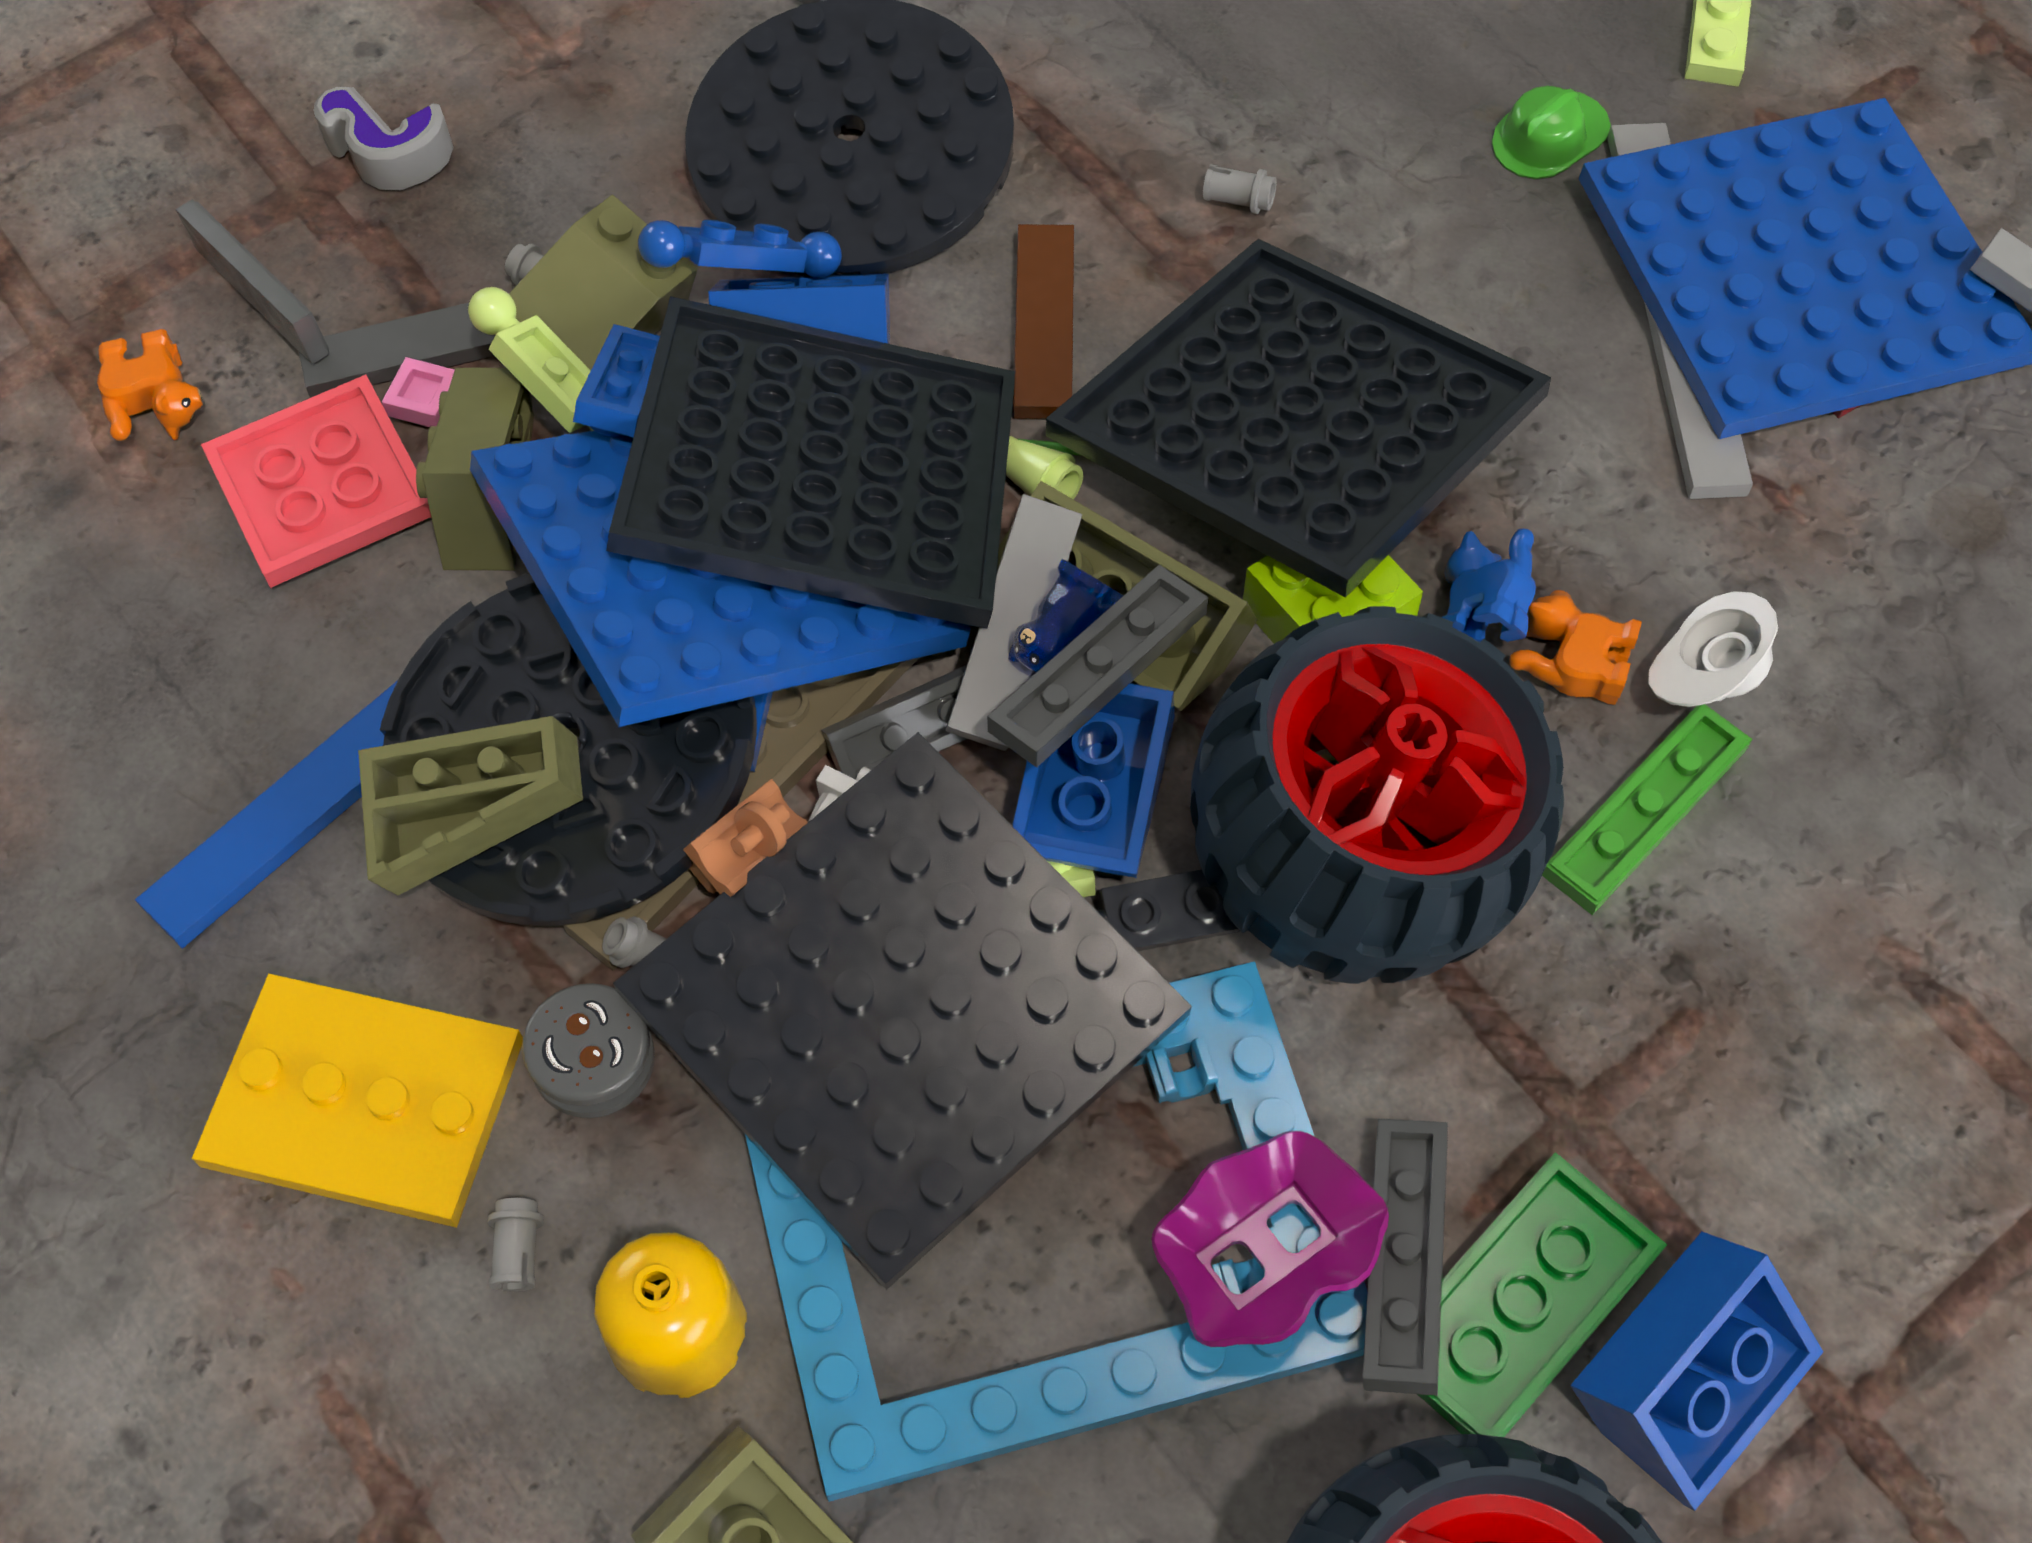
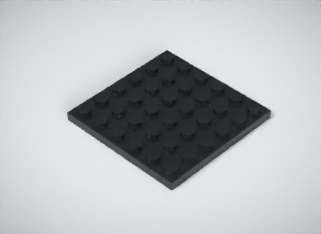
(1299, 414)
(819, 464)
(902, 1006)

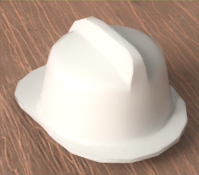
(1717, 651)

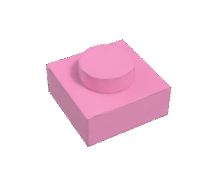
(417, 392)

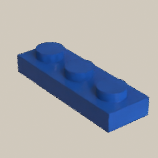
(617, 382)

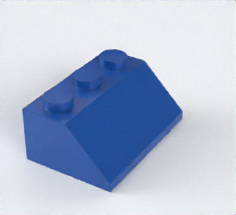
(833, 303)
(1699, 1366)

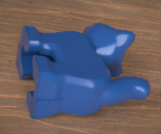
(1490, 587)

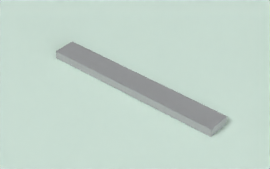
(1708, 464)

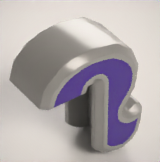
(380, 155)

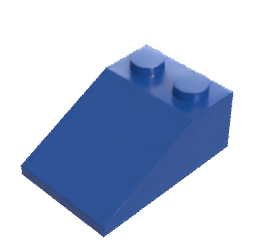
(1101, 786)

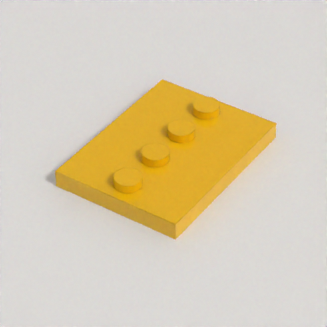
(360, 1100)

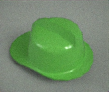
(1549, 132)

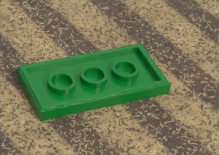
(1533, 1296)

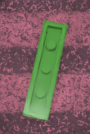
(1646, 808)

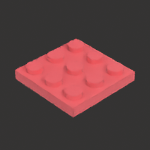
(317, 480)

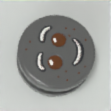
(588, 1051)

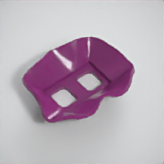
(1232, 1207)

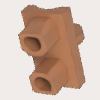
(743, 840)

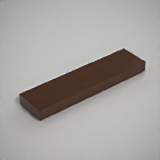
(1043, 319)

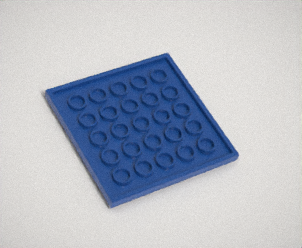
(1805, 267)
(666, 633)

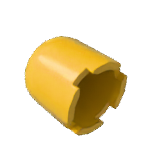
(676, 1340)

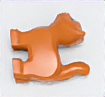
(144, 384)
(1590, 653)

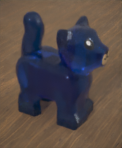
(1062, 616)

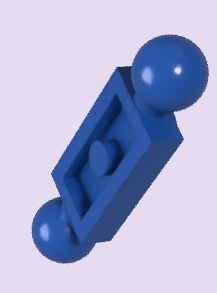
(723, 246)

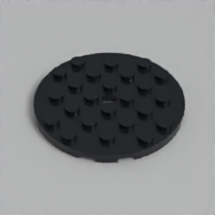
(900, 73)
(642, 783)

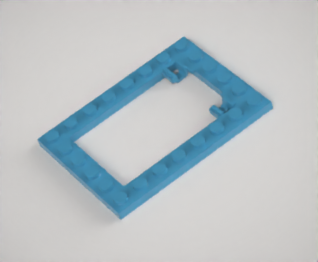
(881, 1445)

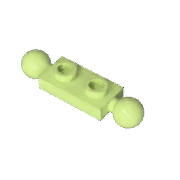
(531, 354)

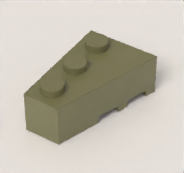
(475, 413)
(461, 794)

